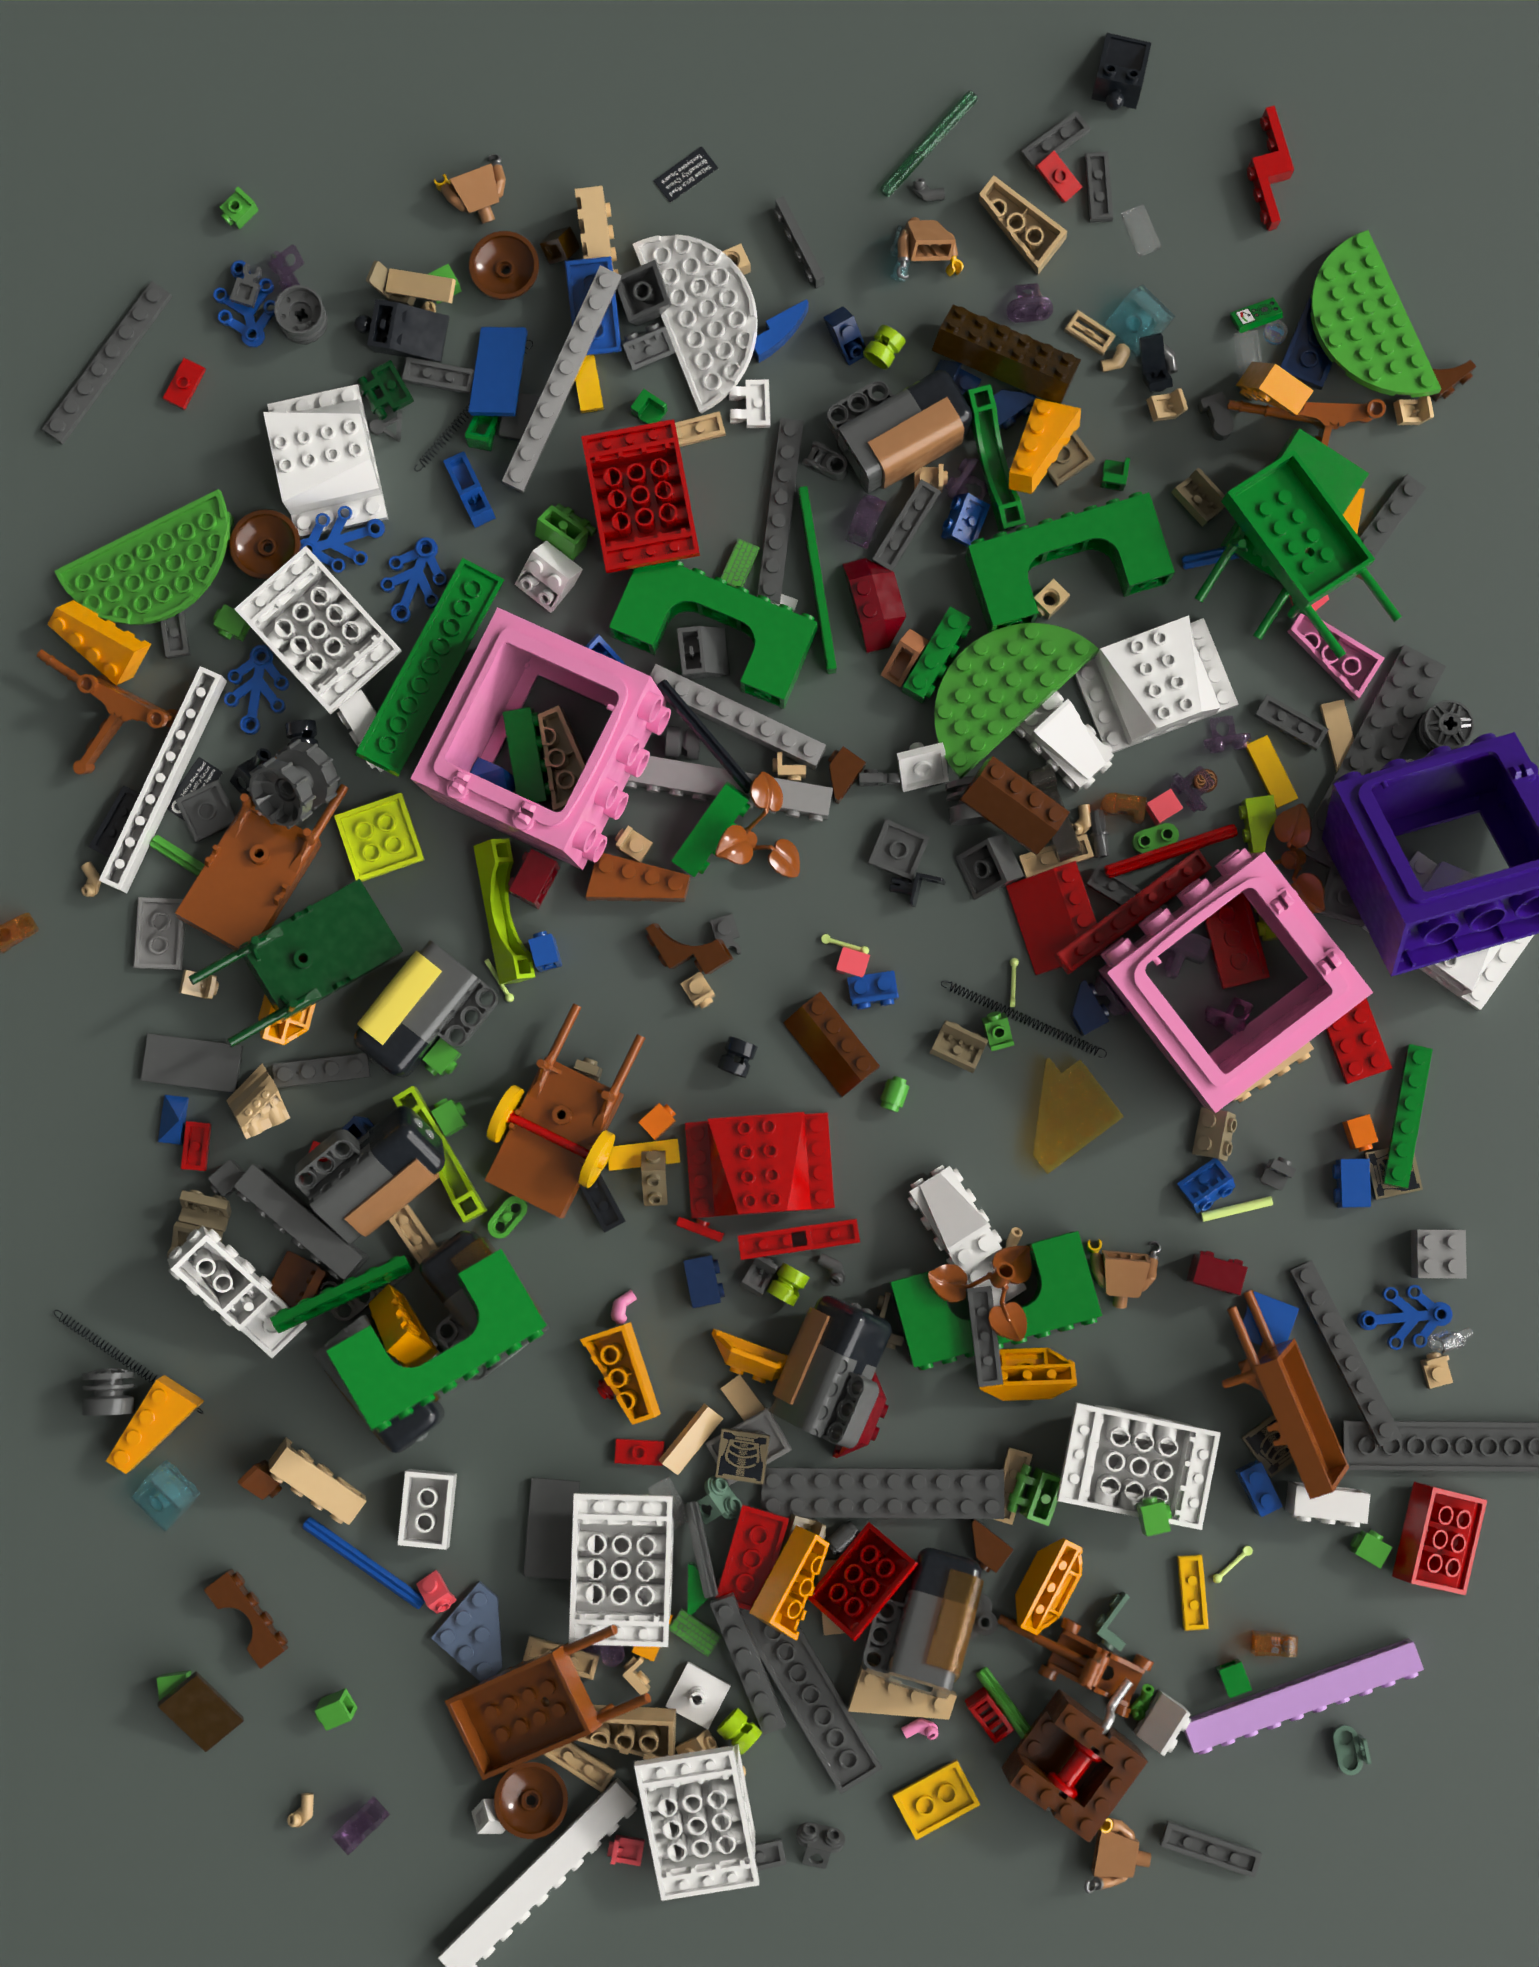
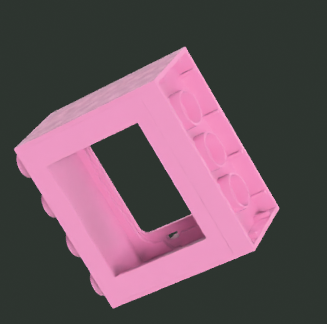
(474, 727)
(1276, 1033)

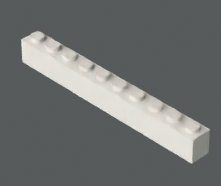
(163, 780)
(540, 1876)

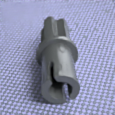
(1099, 834)

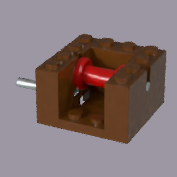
(1075, 1762)

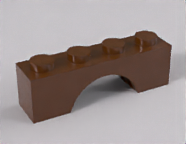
(231, 1593)

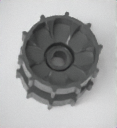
(293, 783)

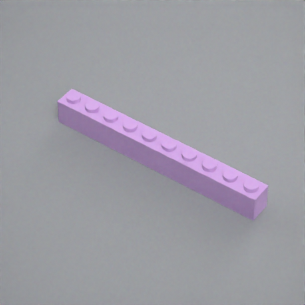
(1303, 1695)

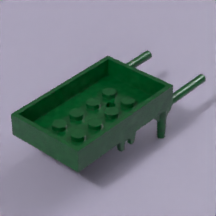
(337, 936)

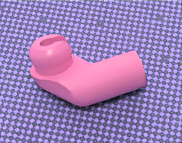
(619, 1307)
(921, 1726)

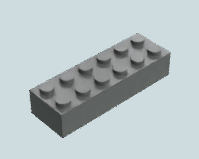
(300, 1221)

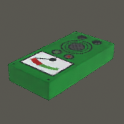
(1256, 315)

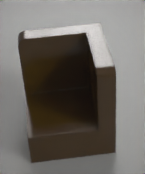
(559, 245)

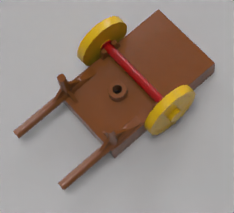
(552, 1156)

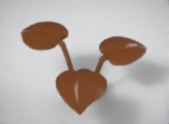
(1296, 829)
(739, 842)
(1009, 1265)

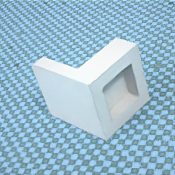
(486, 1818)

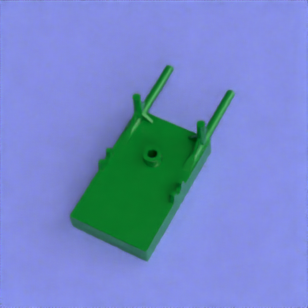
(1339, 480)
(1292, 515)

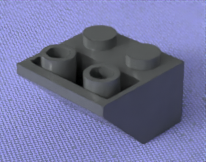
(703, 652)

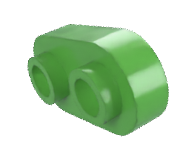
(1155, 837)
(507, 1216)

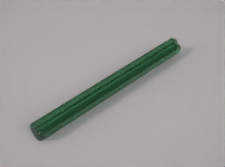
(929, 143)

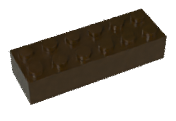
(1006, 354)

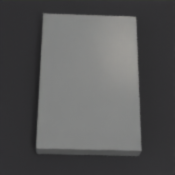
(158, 934)
(759, 1423)

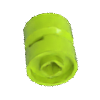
(884, 347)
(788, 1284)
(739, 1730)

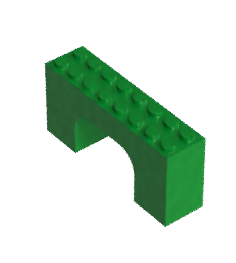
(1120, 529)
(668, 589)
(1061, 1299)
(391, 1391)

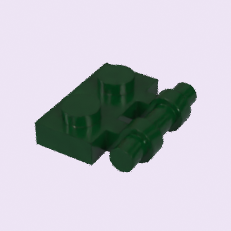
(392, 387)

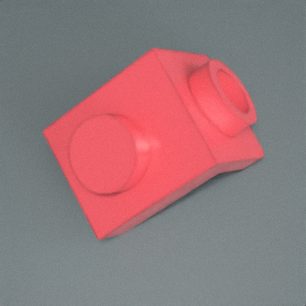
(436, 1592)
(626, 1850)

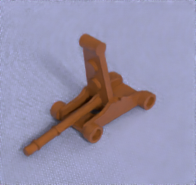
(1321, 415)
(119, 704)
(1067, 1658)

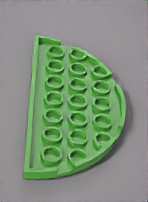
(1366, 324)
(154, 567)
(1000, 685)

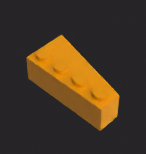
(1274, 386)
(1042, 440)
(624, 1370)
(156, 1418)
(791, 1582)

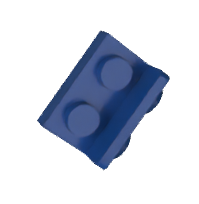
(965, 519)
(873, 989)
(1207, 1185)

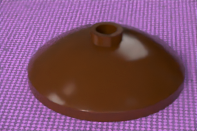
(500, 252)
(254, 534)
(536, 1819)

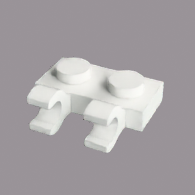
(757, 404)

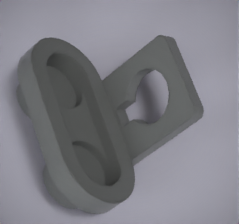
(819, 1840)

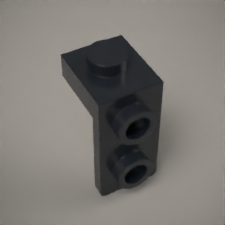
(1153, 363)

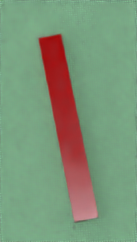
(1132, 911)

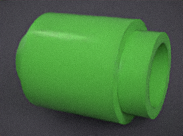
(894, 1094)

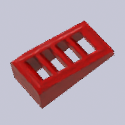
(979, 1703)

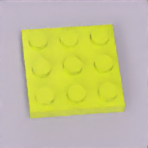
(379, 837)

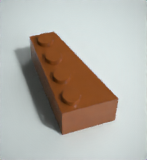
(630, 880)

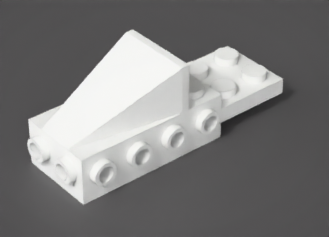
(1066, 742)
(959, 1227)
(231, 1288)

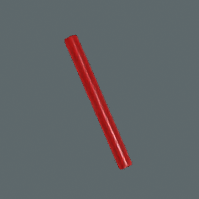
(1170, 850)

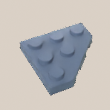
(474, 1633)

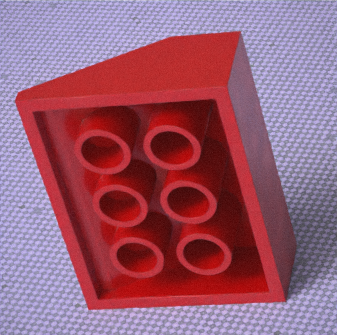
(1051, 913)
(1439, 1538)
(862, 1581)

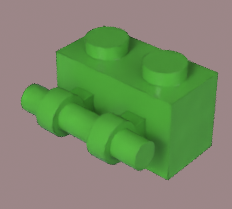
(564, 530)
(1040, 1496)

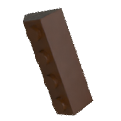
(1014, 805)
(831, 1044)

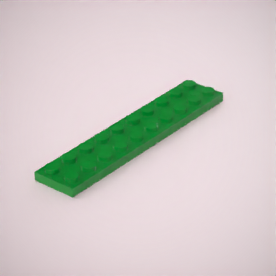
(429, 667)

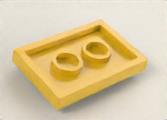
(936, 1799)

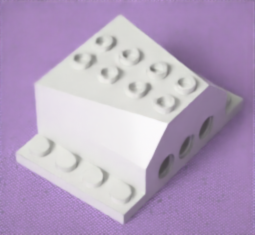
(325, 459)
(318, 630)
(1155, 683)
(1471, 975)
(1128, 1455)
(622, 1568)
(698, 1822)

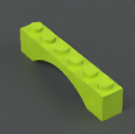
(1258, 817)
(494, 868)
(452, 1174)

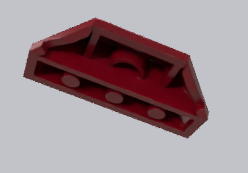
(875, 602)
(870, 1431)

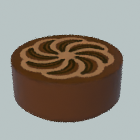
(1199, 781)

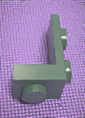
(1110, 1639)

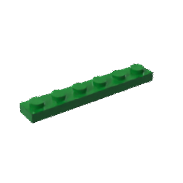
(1407, 1116)
(333, 1297)

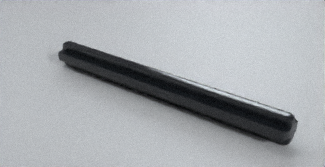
(705, 735)

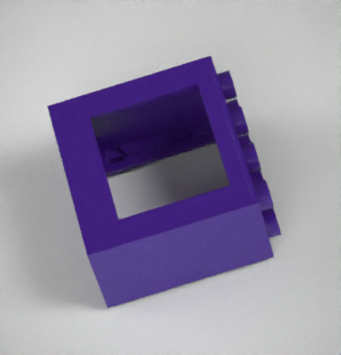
(1433, 926)

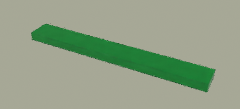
(817, 581)

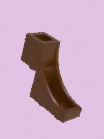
(1451, 377)
(673, 953)

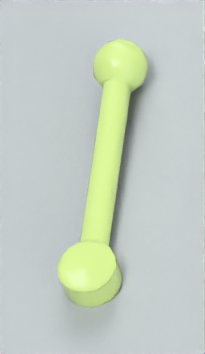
(826, 939)
(1013, 962)
(508, 996)
(1247, 1550)

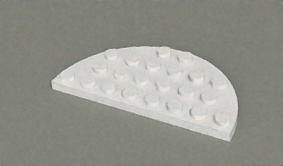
(709, 315)

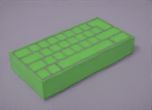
(740, 563)
(695, 1632)

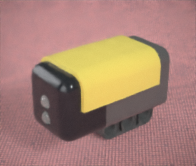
(419, 1007)

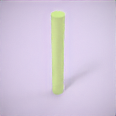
(1236, 1209)

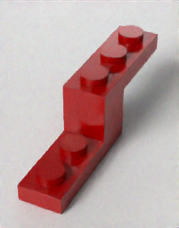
(1270, 168)
(798, 1239)

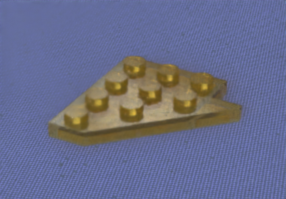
(1070, 1114)

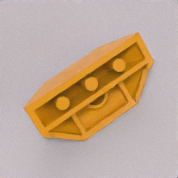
(286, 1031)
(749, 1357)
(1033, 1375)
(1048, 1585)

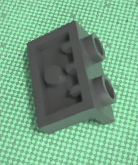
(647, 346)

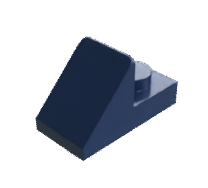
(962, 378)

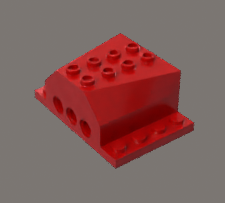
(640, 496)
(759, 1164)

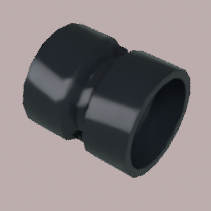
(303, 730)
(741, 1049)

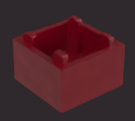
(534, 878)
(1217, 1273)

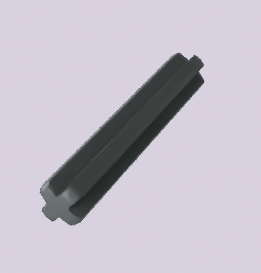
(701, 1549)

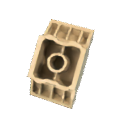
(257, 1104)

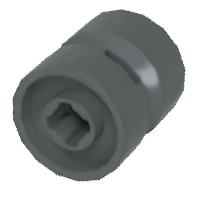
(682, 742)

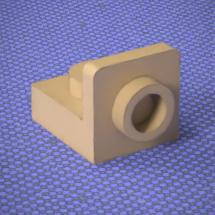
(933, 475)
(633, 843)
(698, 990)
(1436, 1370)
(637, 1679)

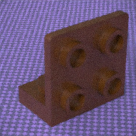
(297, 1279)

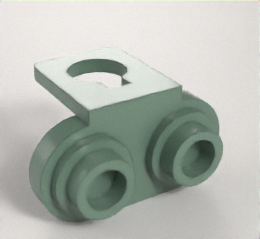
(721, 1499)
(1350, 1749)

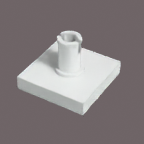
(922, 766)
(698, 1695)

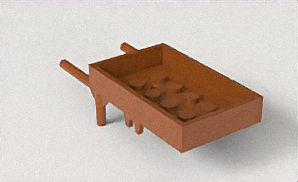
(242, 893)
(1295, 1403)
(531, 1709)

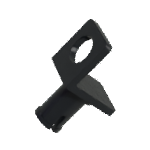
(243, 769)
(913, 888)

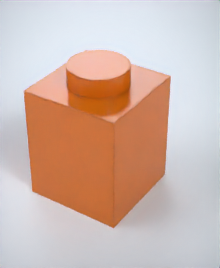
(658, 1120)
(1360, 1133)

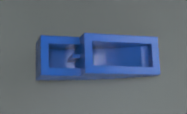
(779, 330)
(469, 489)

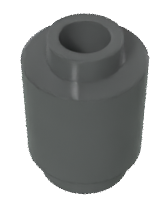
(842, 1537)

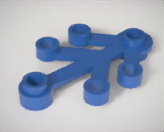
(245, 311)
(337, 541)
(414, 576)
(256, 686)
(1409, 1316)

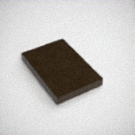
(200, 1711)

